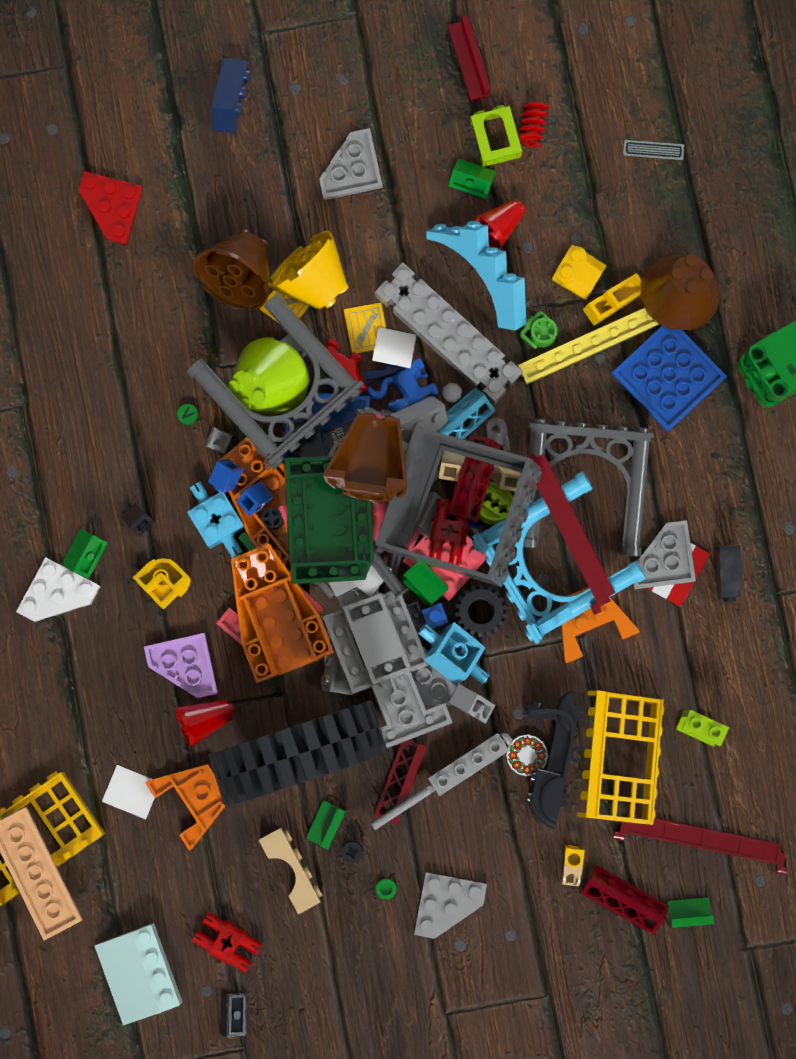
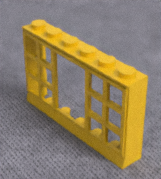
(596, 757)
(66, 851)

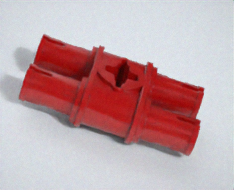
(439, 537)
(238, 938)

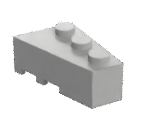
(425, 414)

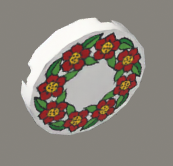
(526, 755)

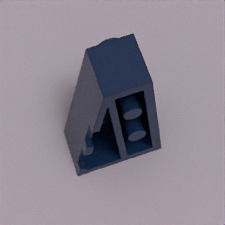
(229, 95)

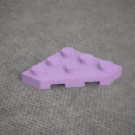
(185, 664)

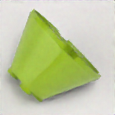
(270, 377)

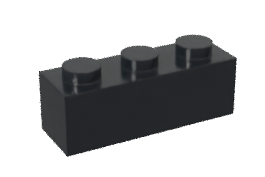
(417, 617)

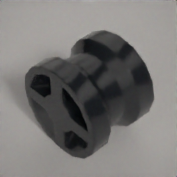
(269, 517)
(354, 849)

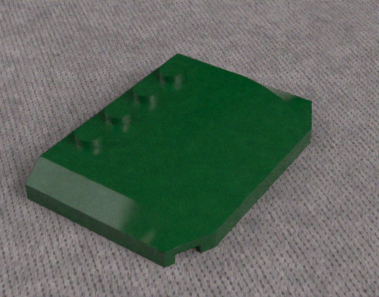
(326, 529)

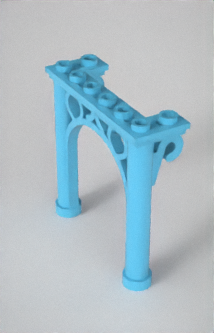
(576, 603)

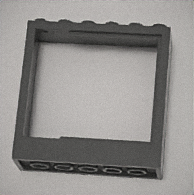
(421, 466)

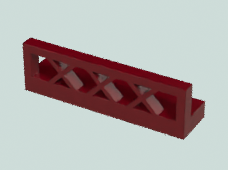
(469, 59)
(470, 481)
(409, 778)
(628, 897)

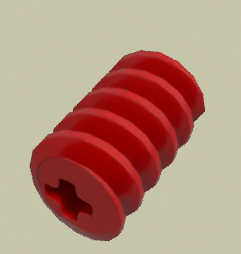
(531, 124)

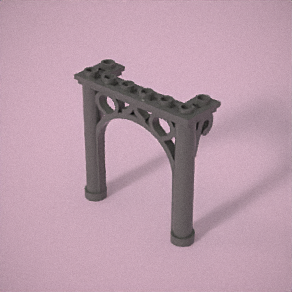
(246, 420)
(635, 482)

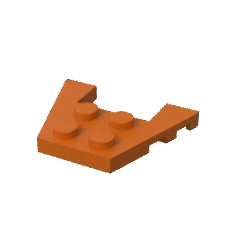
(588, 621)
(200, 795)

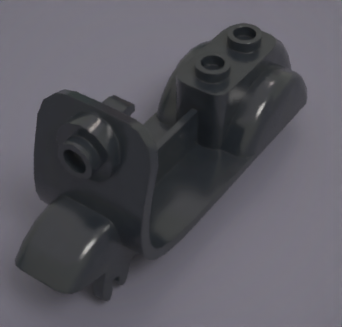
(550, 782)

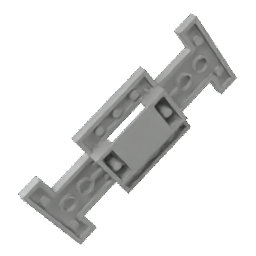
(389, 654)

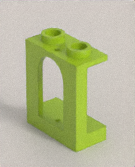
(505, 154)
(702, 728)

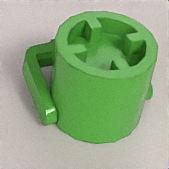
(542, 331)

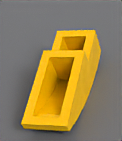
(613, 299)

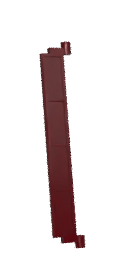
(573, 534)
(707, 840)

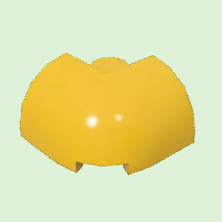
(163, 581)

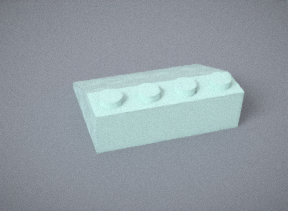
(138, 974)

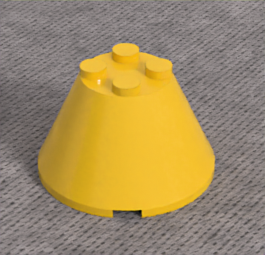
(312, 273)

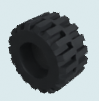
(480, 593)

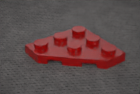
(112, 204)

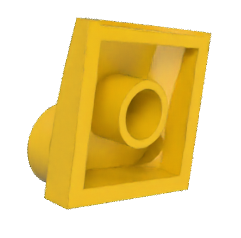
(578, 272)

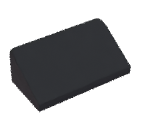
(233, 1014)

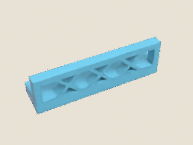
(467, 408)

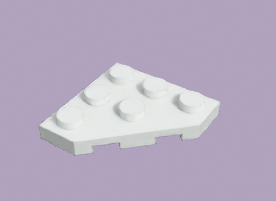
(56, 592)

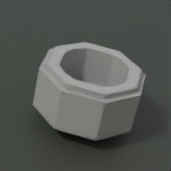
(452, 392)

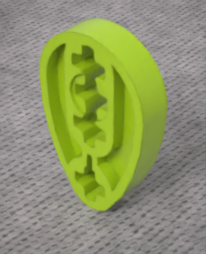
(503, 497)

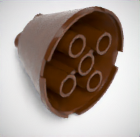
(236, 270)
(680, 292)

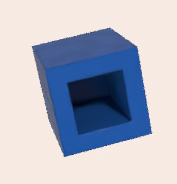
(225, 475)
(255, 498)
(435, 616)

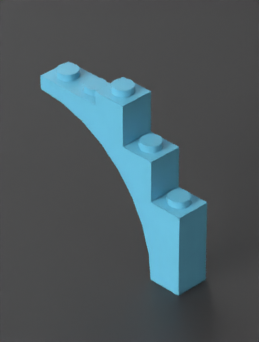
(491, 264)

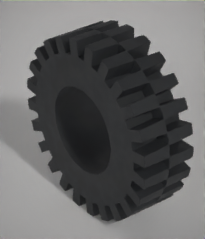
(298, 754)

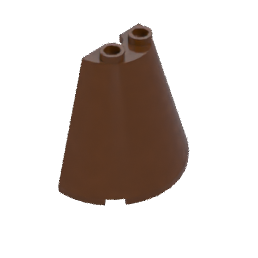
(370, 460)

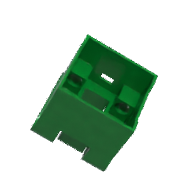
(771, 366)

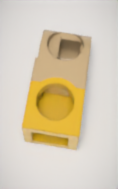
(572, 865)

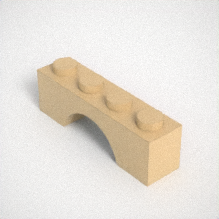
(452, 465)
(278, 846)

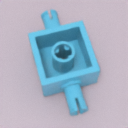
(203, 516)
(454, 653)

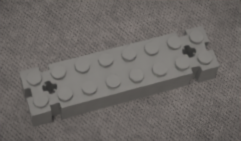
(448, 333)

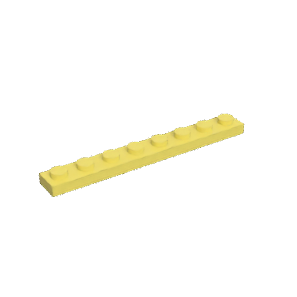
(586, 345)

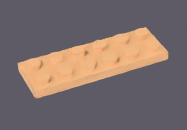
(36, 875)

